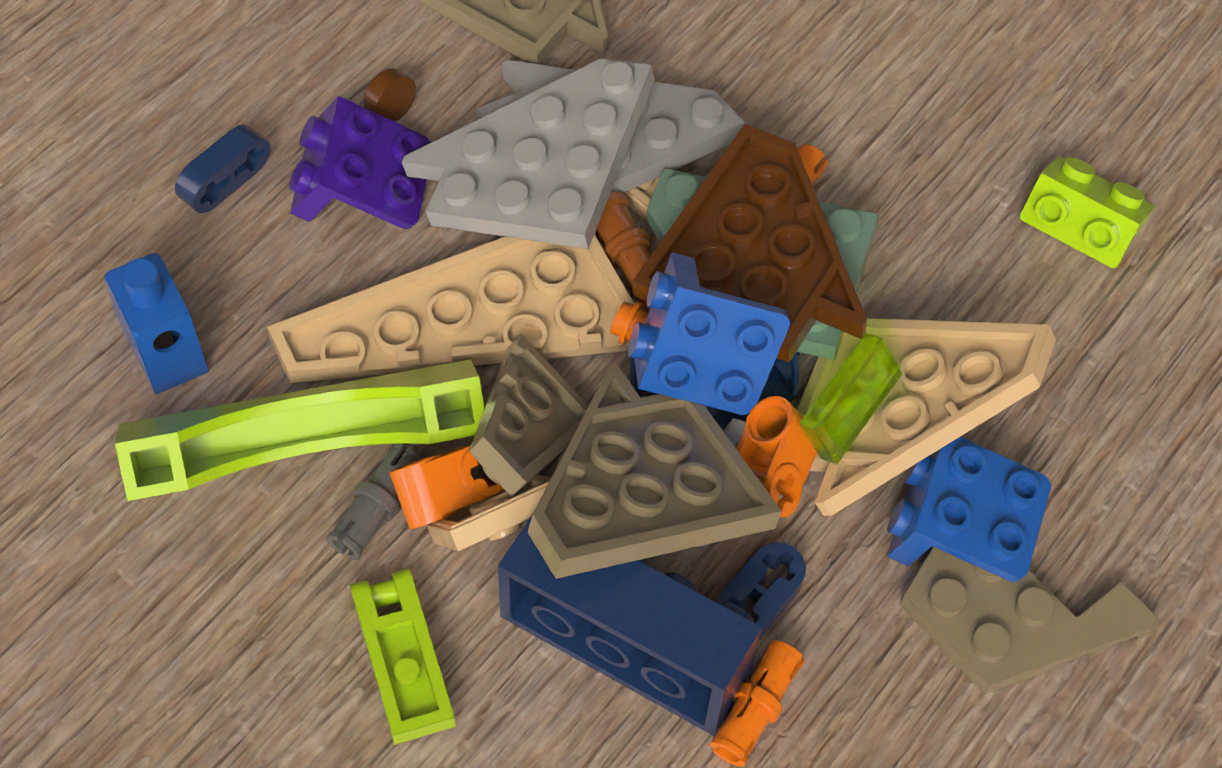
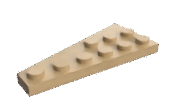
(461, 312)

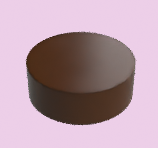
(390, 94)

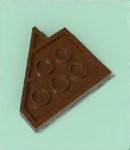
(763, 240)

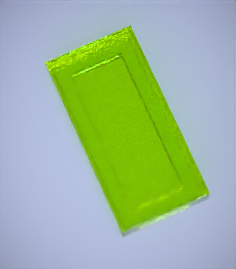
(851, 398)

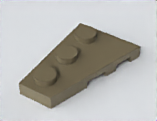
(525, 418)

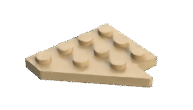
(948, 385)

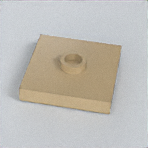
(489, 518)

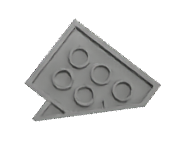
(672, 130)
(541, 161)

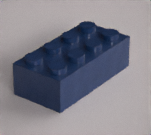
(636, 629)

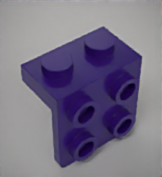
(358, 161)

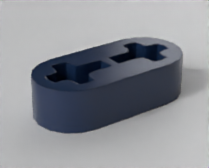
(222, 168)
(750, 579)

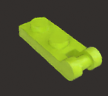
(403, 658)

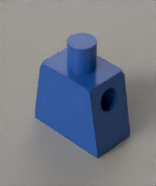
(146, 307)

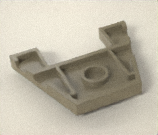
(1014, 629)

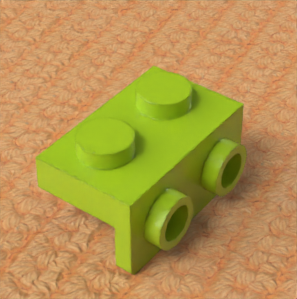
(1086, 210)

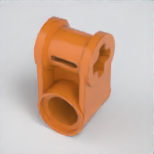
(777, 450)
(440, 486)

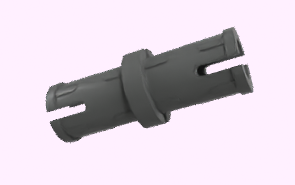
(372, 505)

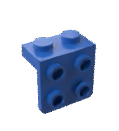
(705, 341)
(971, 508)

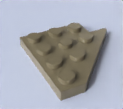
(529, 26)
(645, 484)

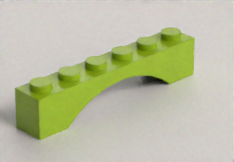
(211, 442)

